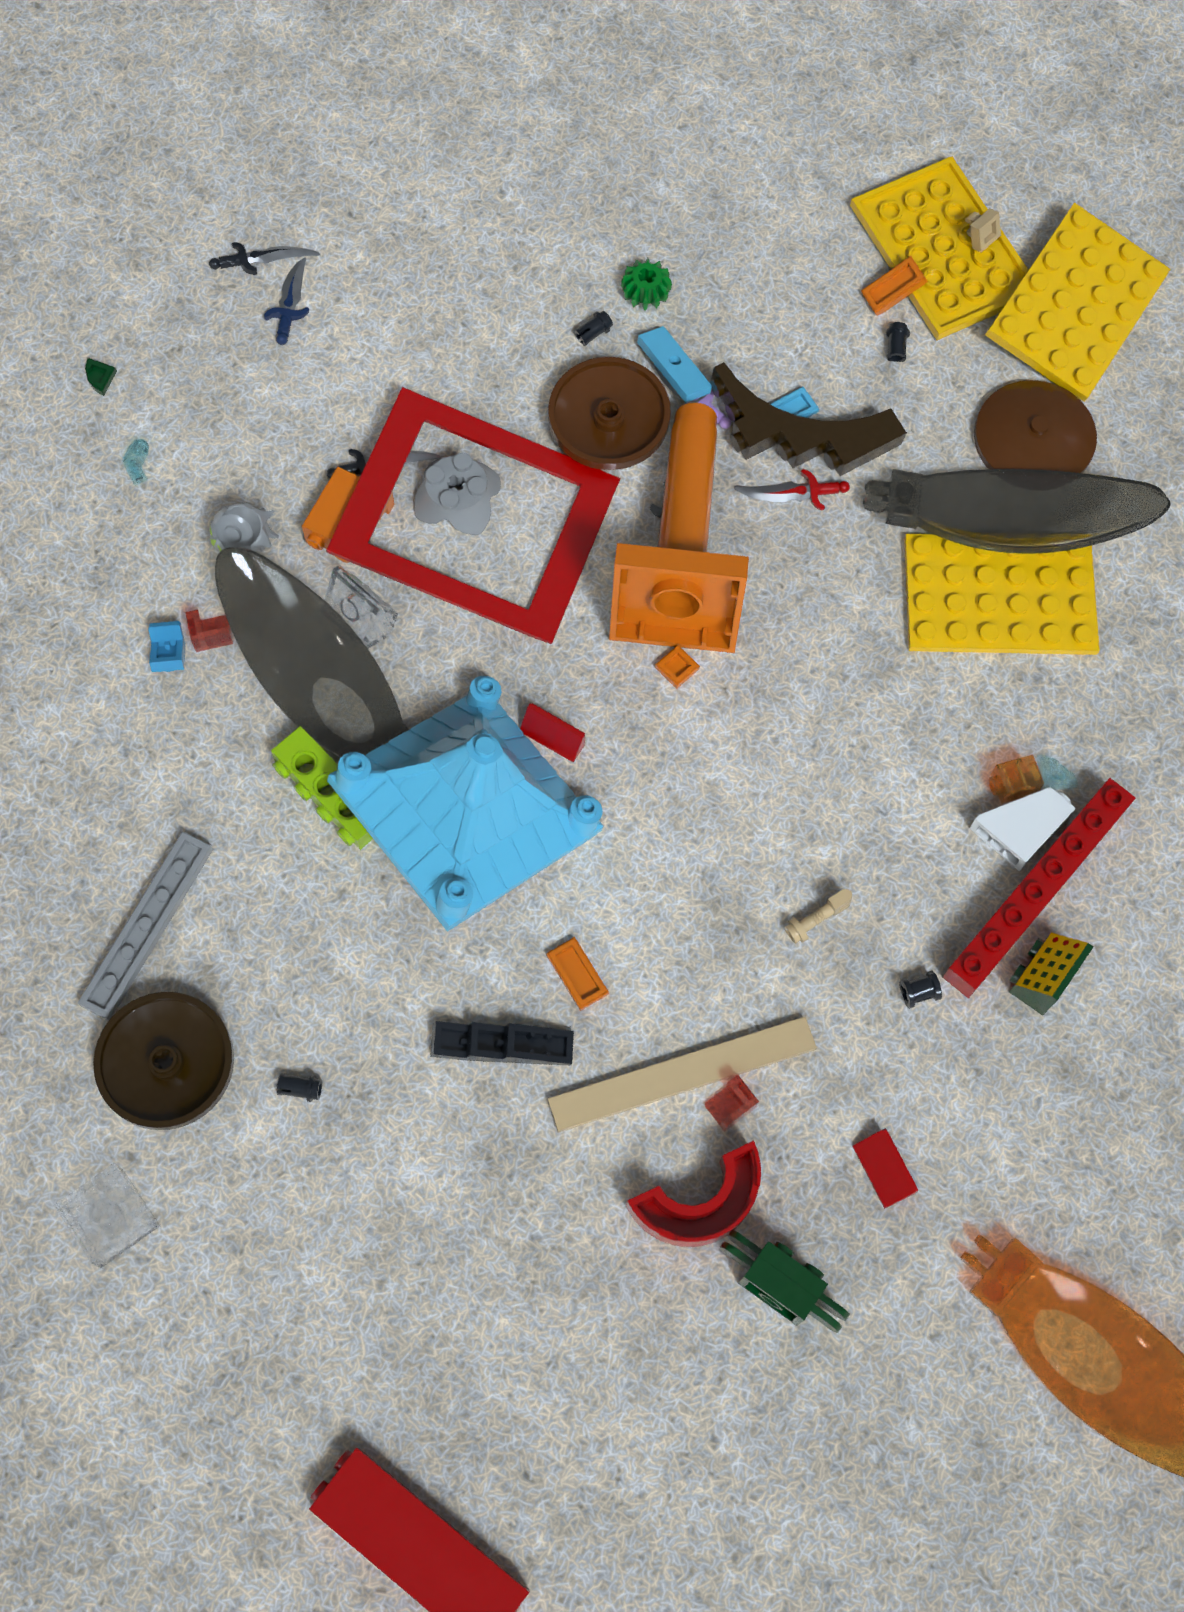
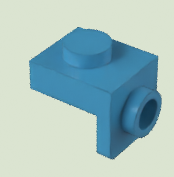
(166, 646)

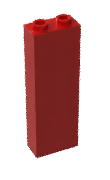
(411, 1541)

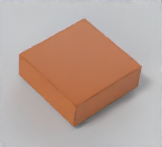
(677, 666)

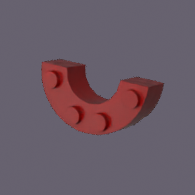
(705, 1222)

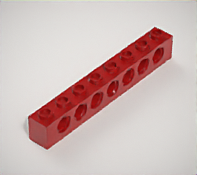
(1038, 888)

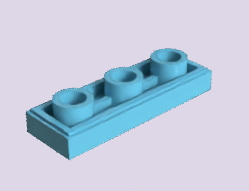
(674, 364)

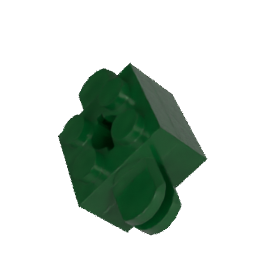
(784, 1282)

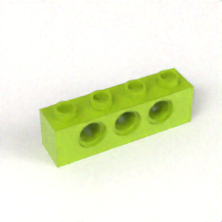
(302, 749)

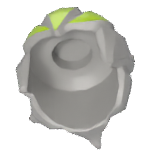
(241, 527)

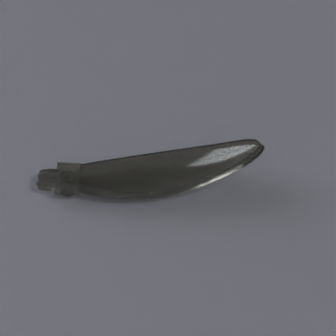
(1017, 507)
(306, 655)

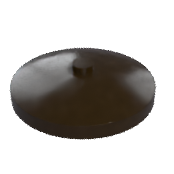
(163, 1061)

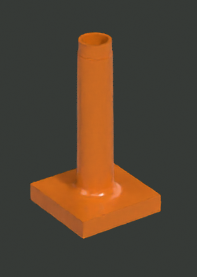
(678, 588)

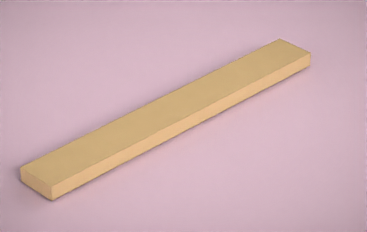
(681, 1074)

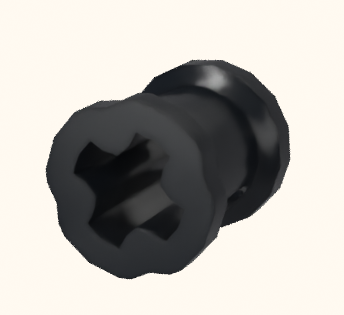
(920, 989)

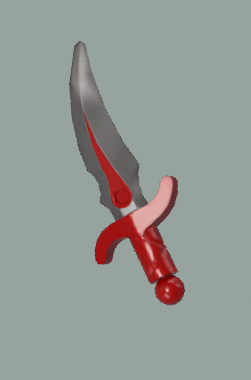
(794, 491)

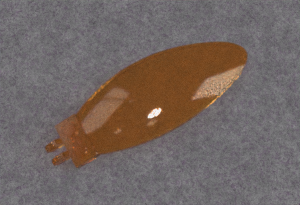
(1089, 1352)

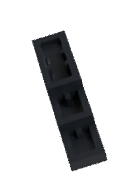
(502, 1043)

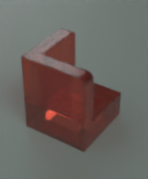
(209, 632)
(732, 1103)

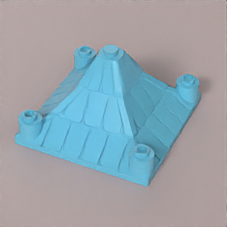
(465, 805)

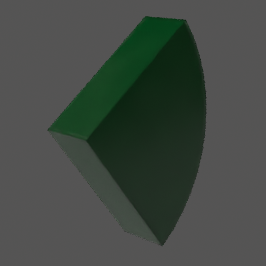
(99, 375)

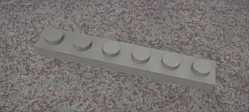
(145, 926)

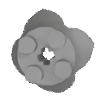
(465, 509)

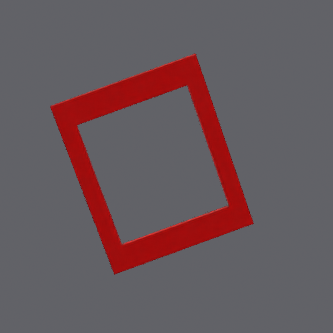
(381, 475)

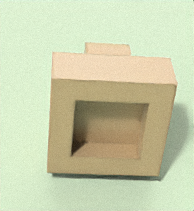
(983, 229)

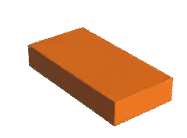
(894, 286)
(577, 973)

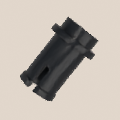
(594, 327)
(897, 337)
(300, 1086)

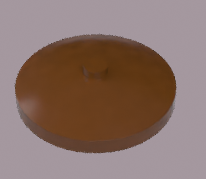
(609, 413)
(1035, 428)

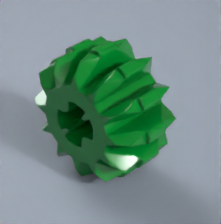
(646, 284)

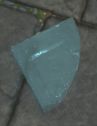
(1057, 775)

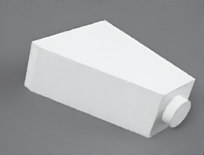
(1023, 825)

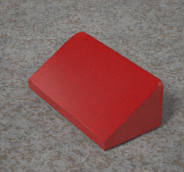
(552, 732)
(885, 1168)

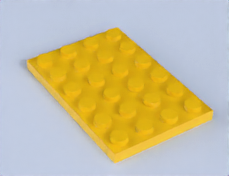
(926, 220)
(1078, 302)
(999, 600)

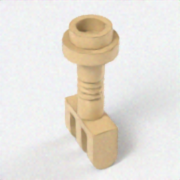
(836, 904)

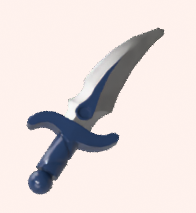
(290, 298)

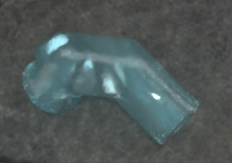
(134, 460)

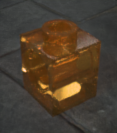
(1015, 779)

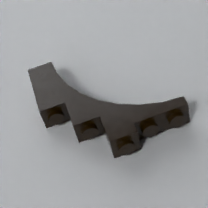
(800, 438)

